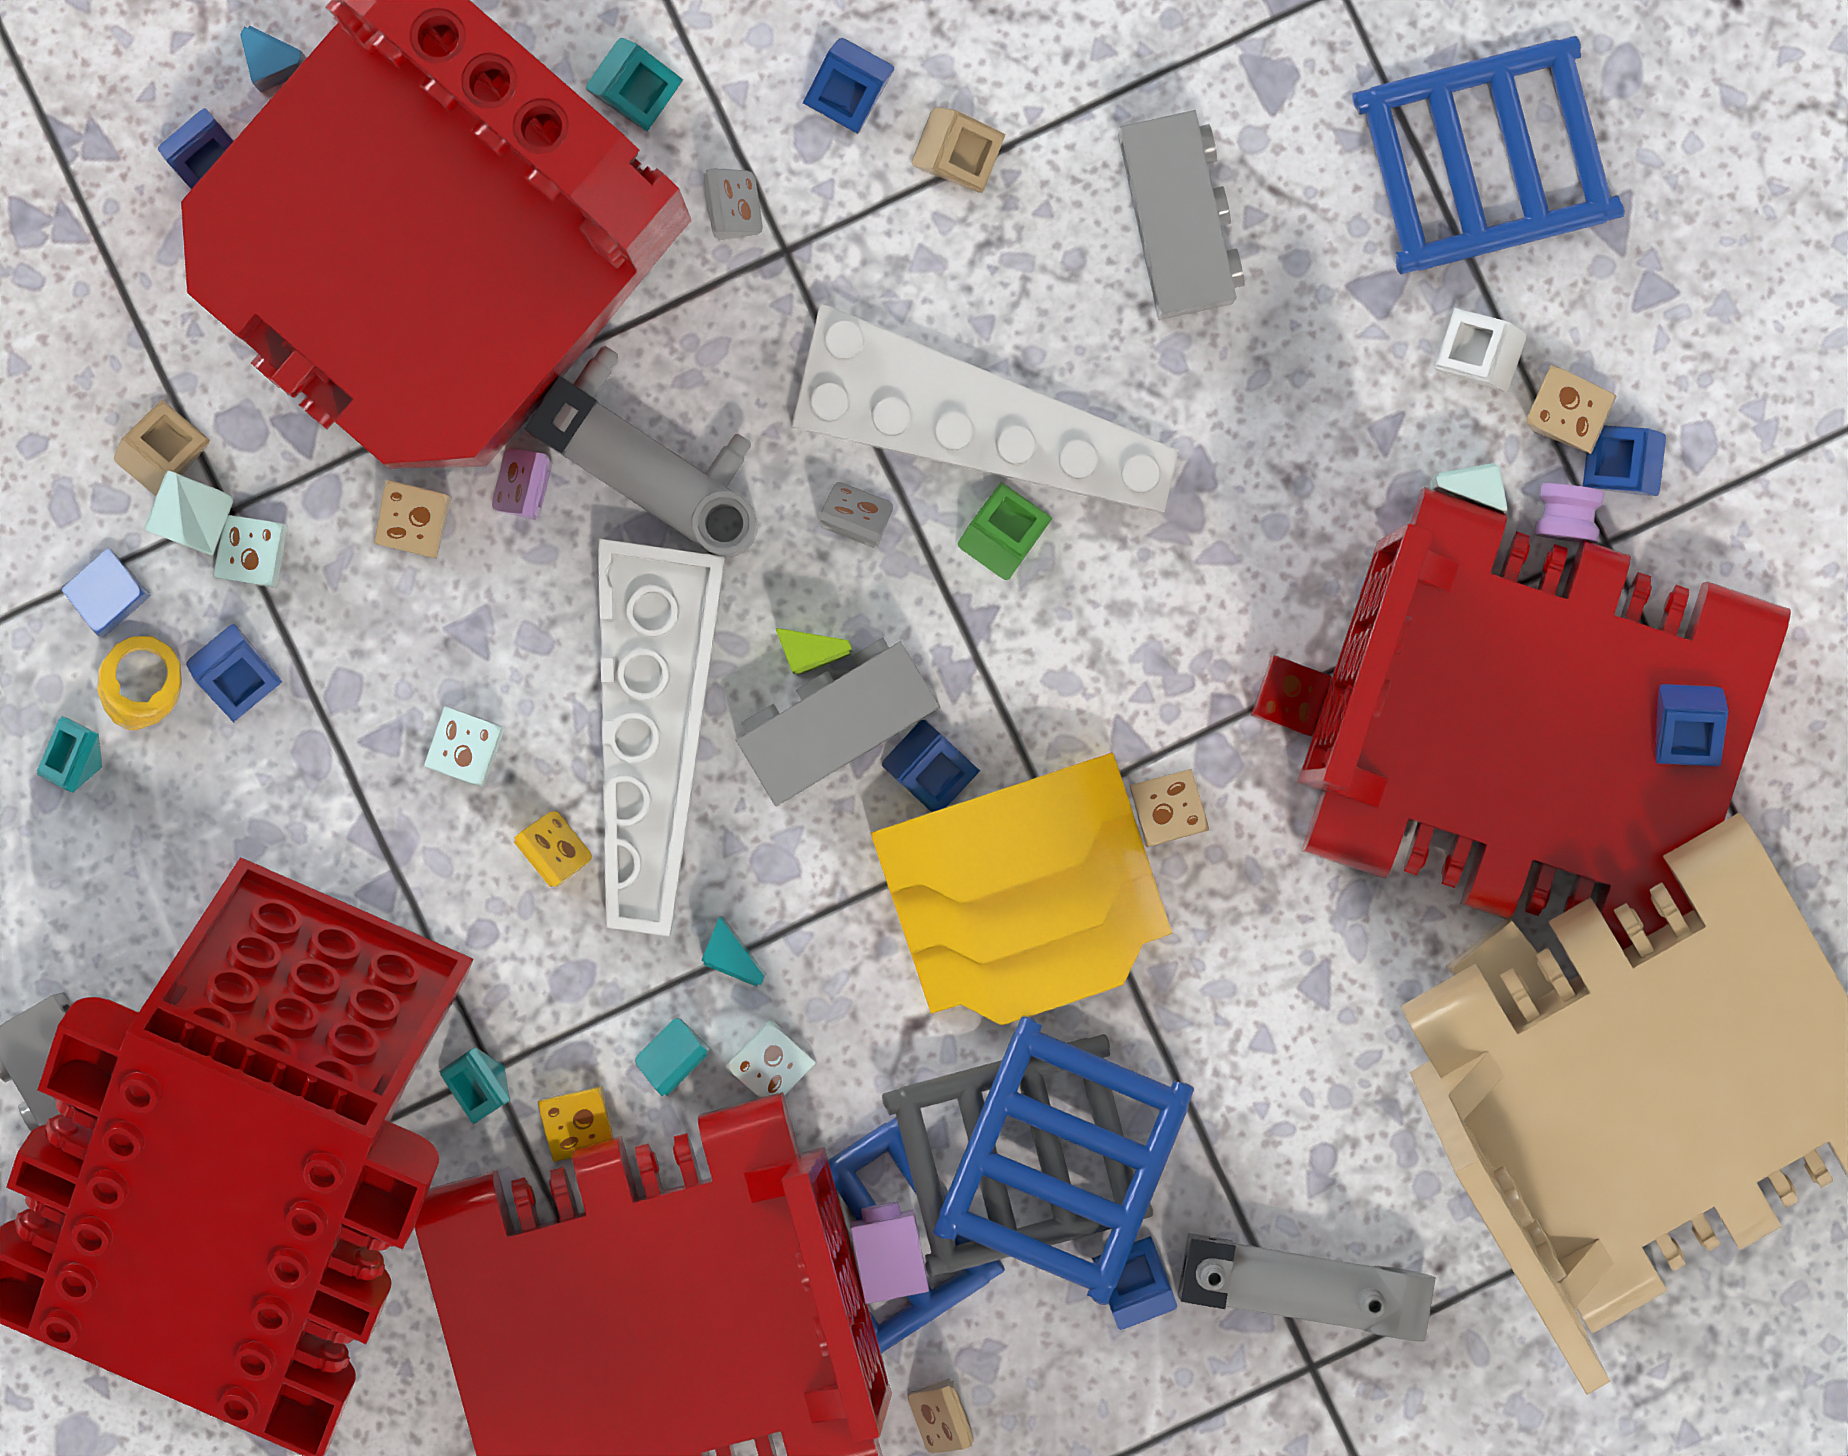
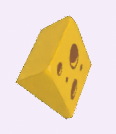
(553, 848)
(575, 1121)

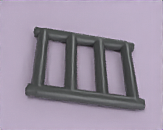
(967, 1089)

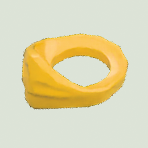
(134, 714)

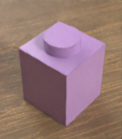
(889, 1253)

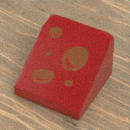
(1291, 695)

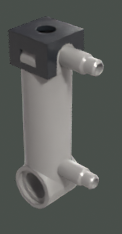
(639, 465)
(1306, 1287)

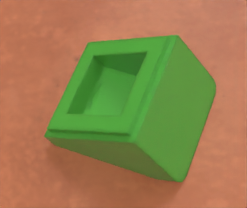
(1004, 531)

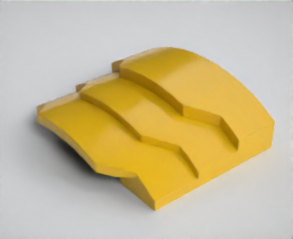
(1025, 893)

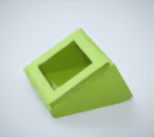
(811, 651)

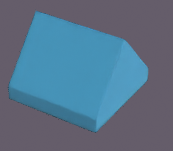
(268, 58)

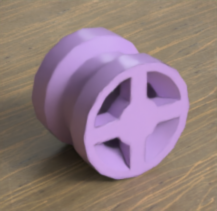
(1569, 512)

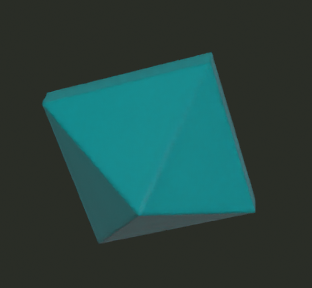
(71, 755)
(477, 1083)

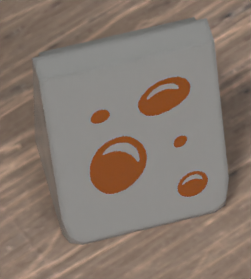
(733, 203)
(855, 514)

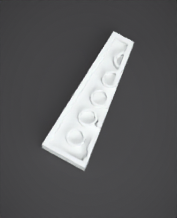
(928, 405)
(654, 681)

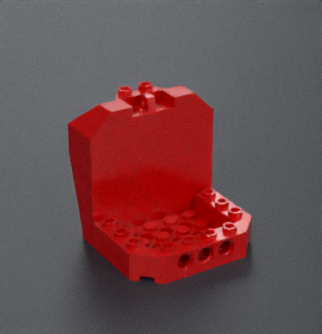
(424, 231)

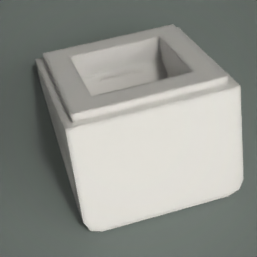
(1481, 349)

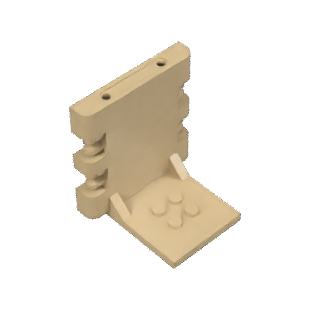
(1641, 1086)

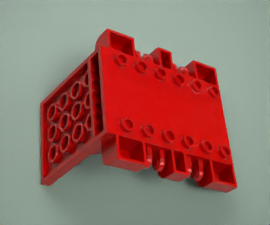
(1526, 717)
(234, 1160)
(661, 1312)

